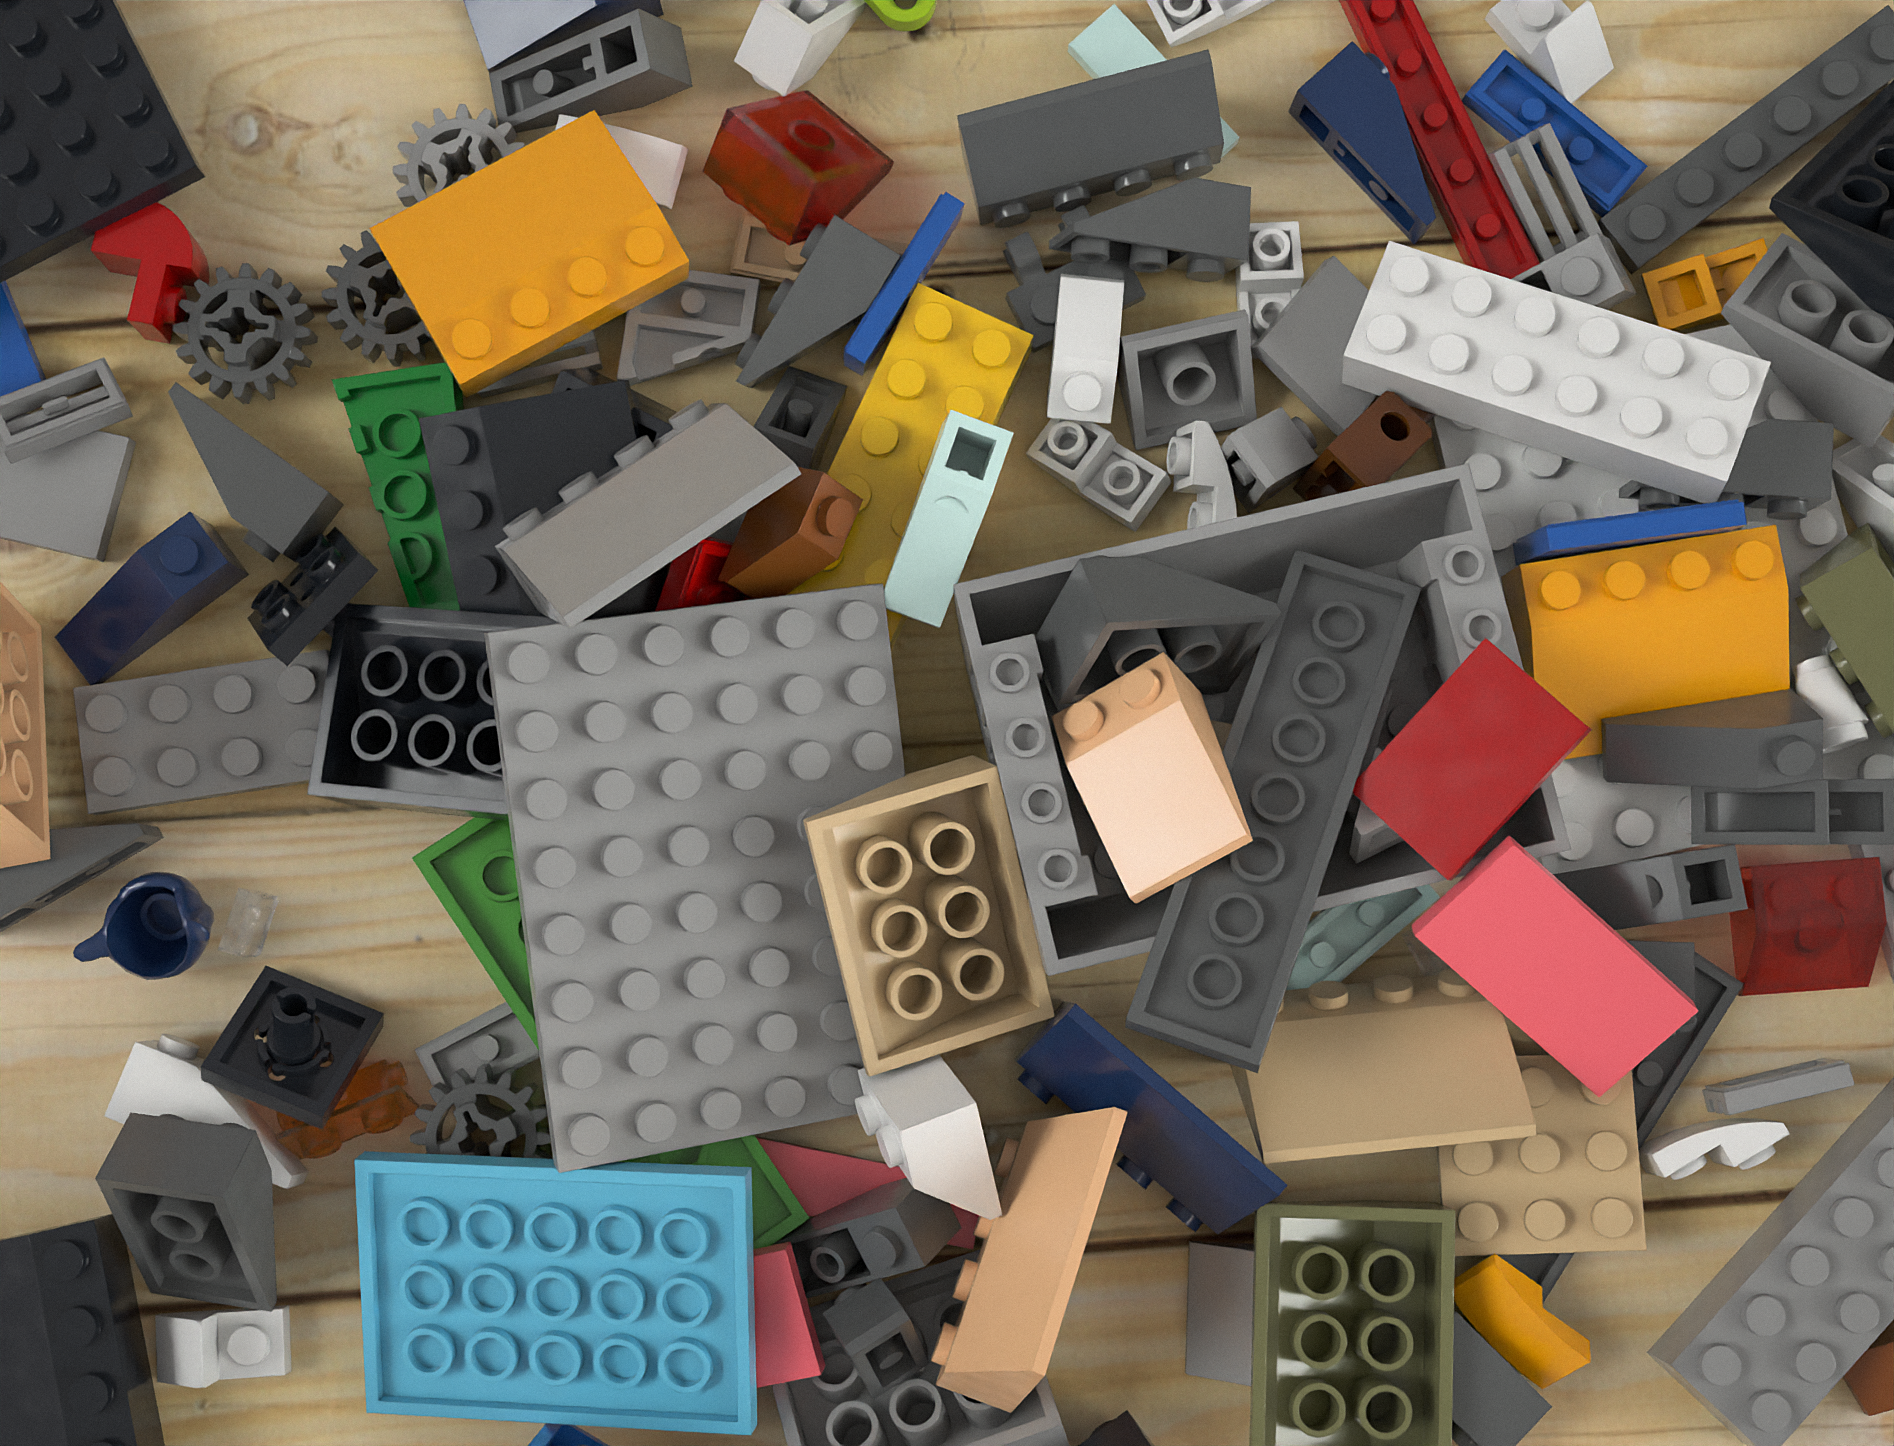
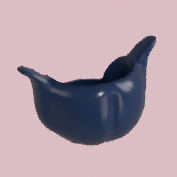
(152, 927)

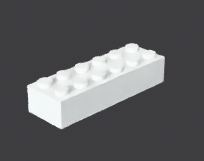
(1554, 373)

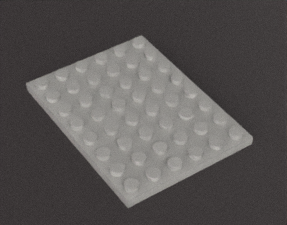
(671, 864)

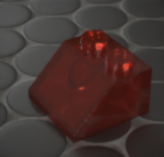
(793, 163)
(1808, 926)

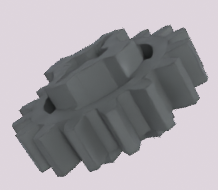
(227, 312)
(383, 320)
(476, 1111)

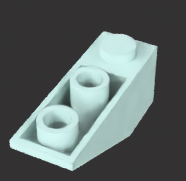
(945, 517)

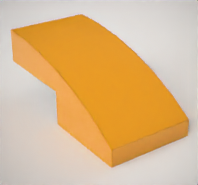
(1700, 286)
(1511, 1318)

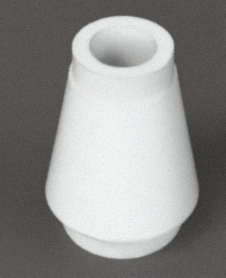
(1827, 693)

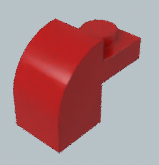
(162, 257)

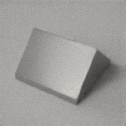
(1187, 376)
(1219, 1311)

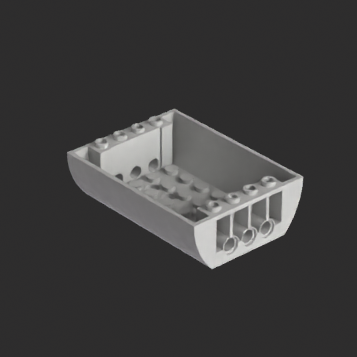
(1406, 529)

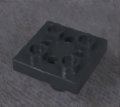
(311, 596)
(295, 1047)

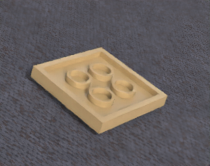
(1556, 1190)

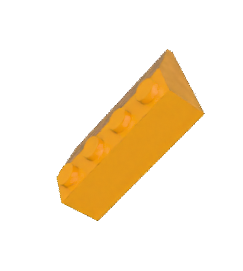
(532, 252)
(1654, 625)

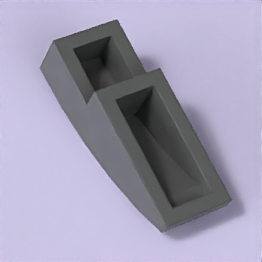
(1795, 813)

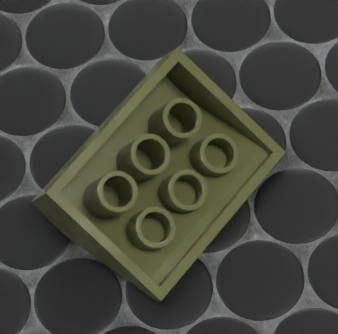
(1352, 1324)

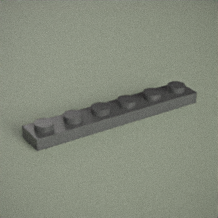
(1753, 143)

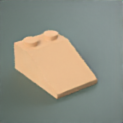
(1152, 776)

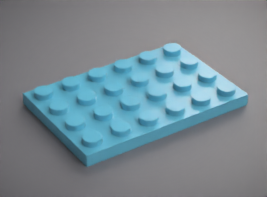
(558, 1292)

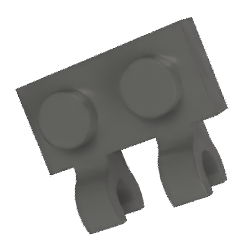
(1037, 296)

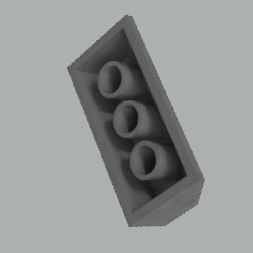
(1092, 139)

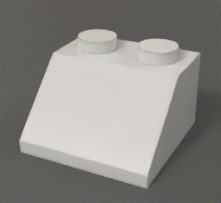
(932, 1133)

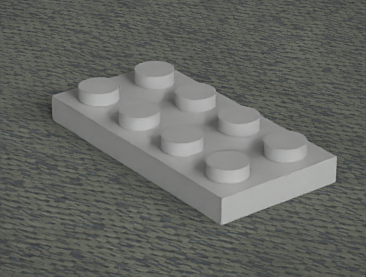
(199, 732)

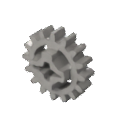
(450, 149)

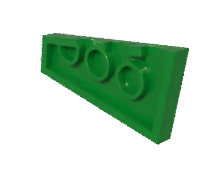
(388, 435)

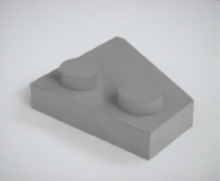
(688, 325)

